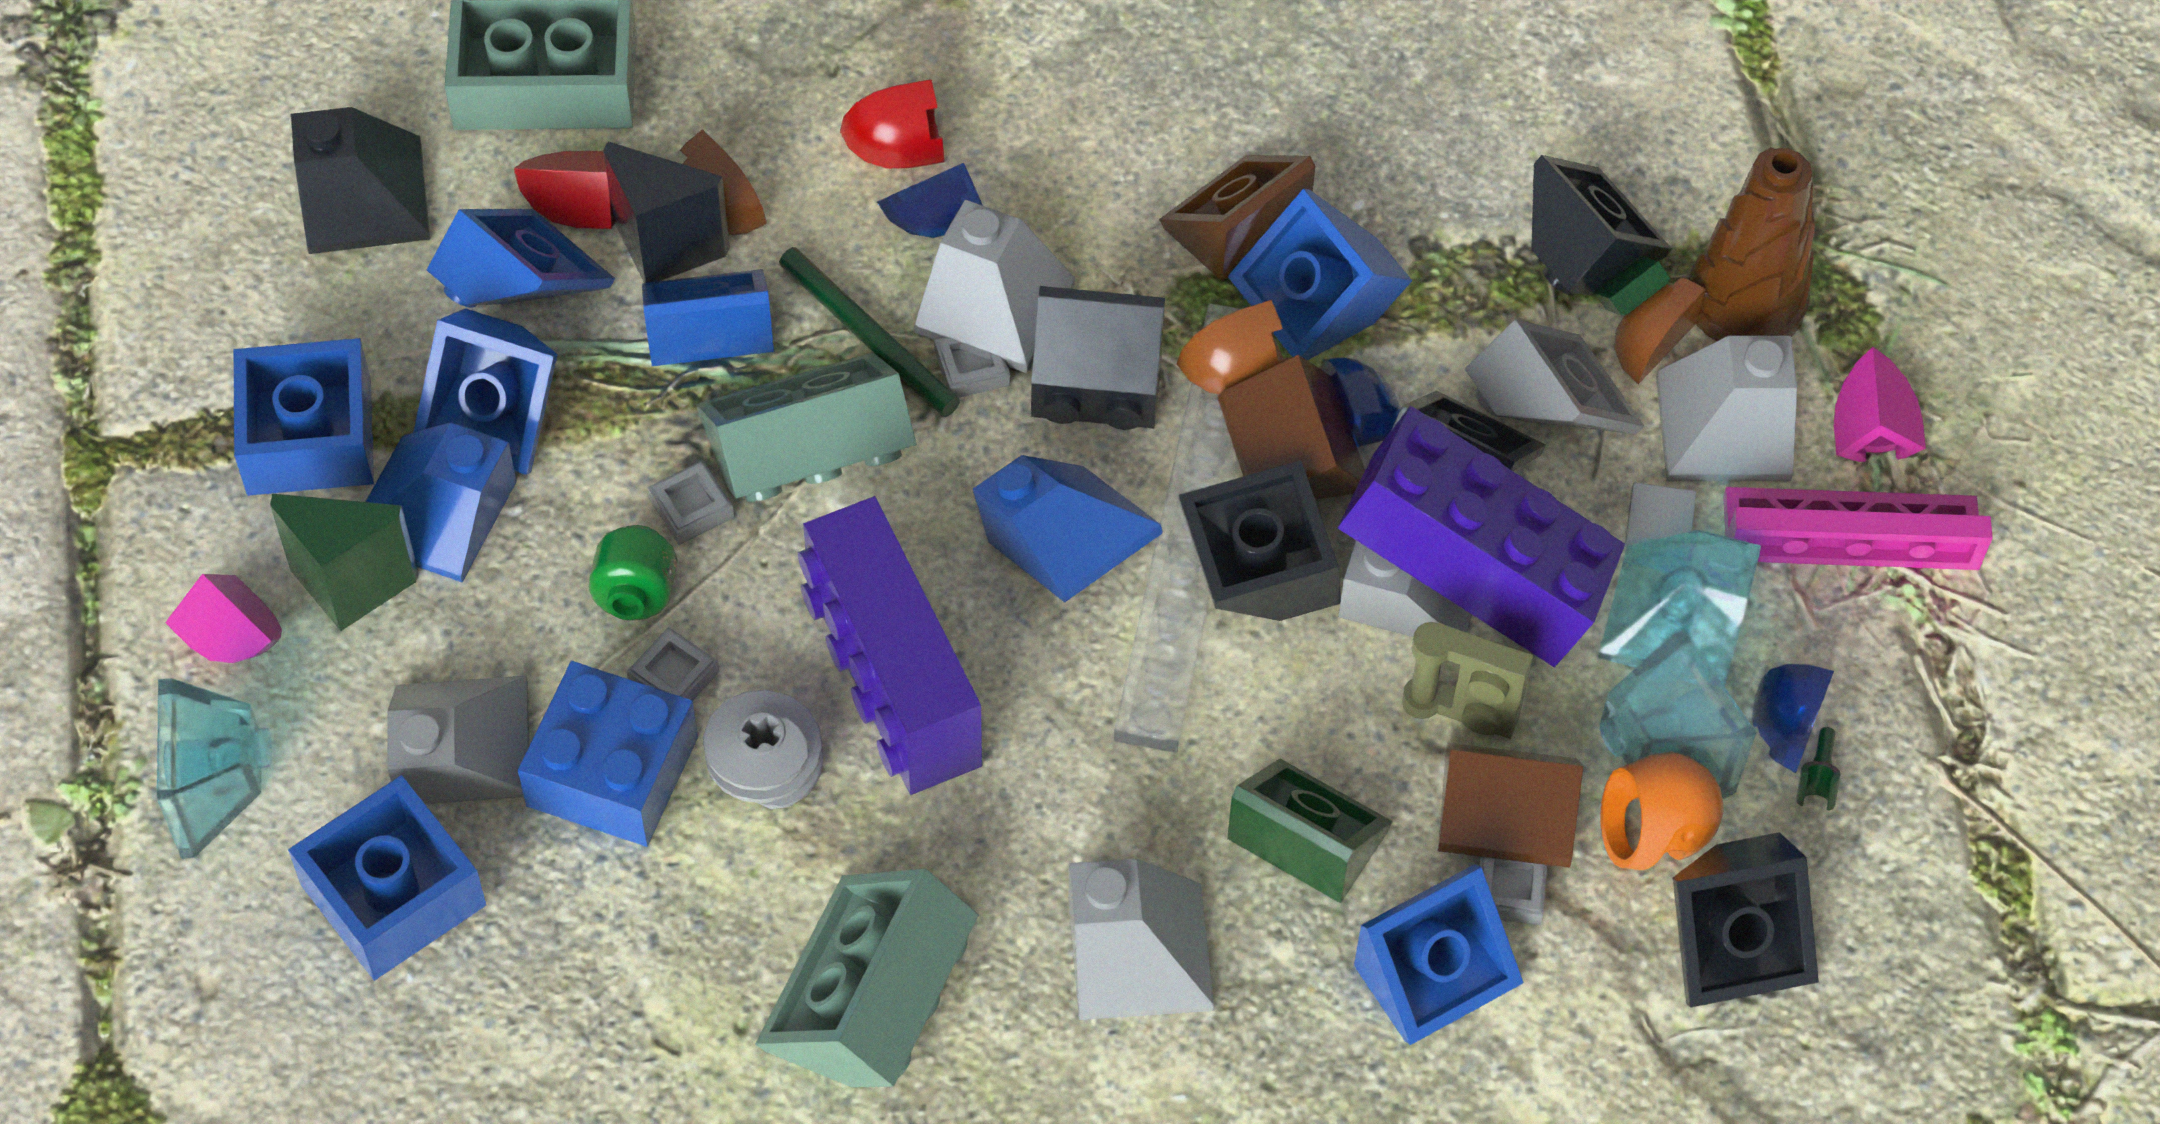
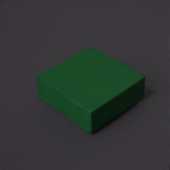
(1633, 286)

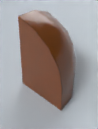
(741, 201)
(1657, 327)
(1232, 348)

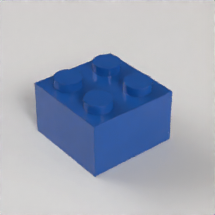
(303, 417)
(608, 753)
(388, 877)

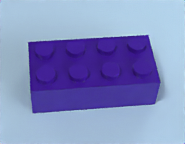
(1482, 536)
(891, 646)

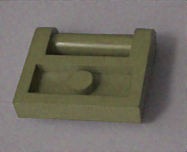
(1488, 682)

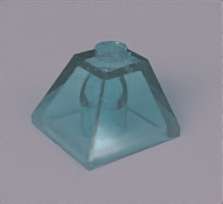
(1678, 584)
(1678, 707)
(206, 762)

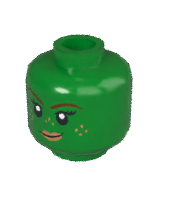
(634, 569)

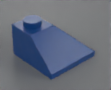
(511, 259)
(1320, 274)
(488, 380)
(449, 493)
(1060, 522)

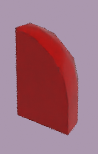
(895, 127)
(568, 188)

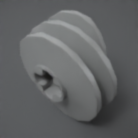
(764, 748)

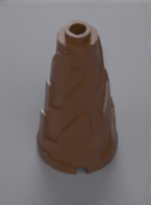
(1761, 253)

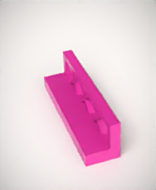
(1859, 527)

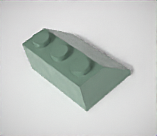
(808, 426)
(869, 977)

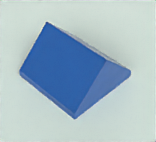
(707, 317)
(1437, 955)

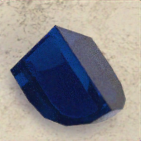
(932, 203)
(1364, 398)
(1788, 709)

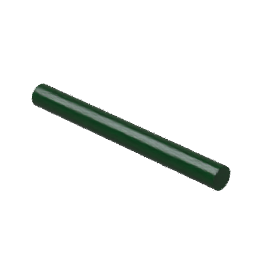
(869, 332)

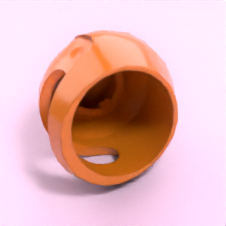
(1677, 805)

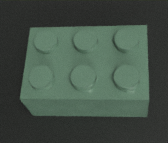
(541, 64)

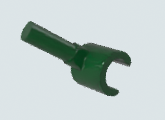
(1820, 775)

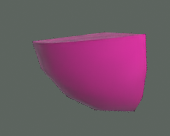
(1877, 411)
(224, 620)

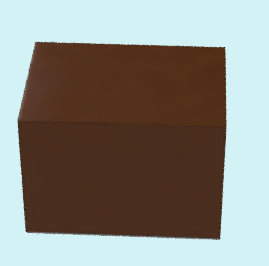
(1237, 208)
(1289, 418)
(1509, 805)

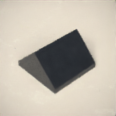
(665, 212)

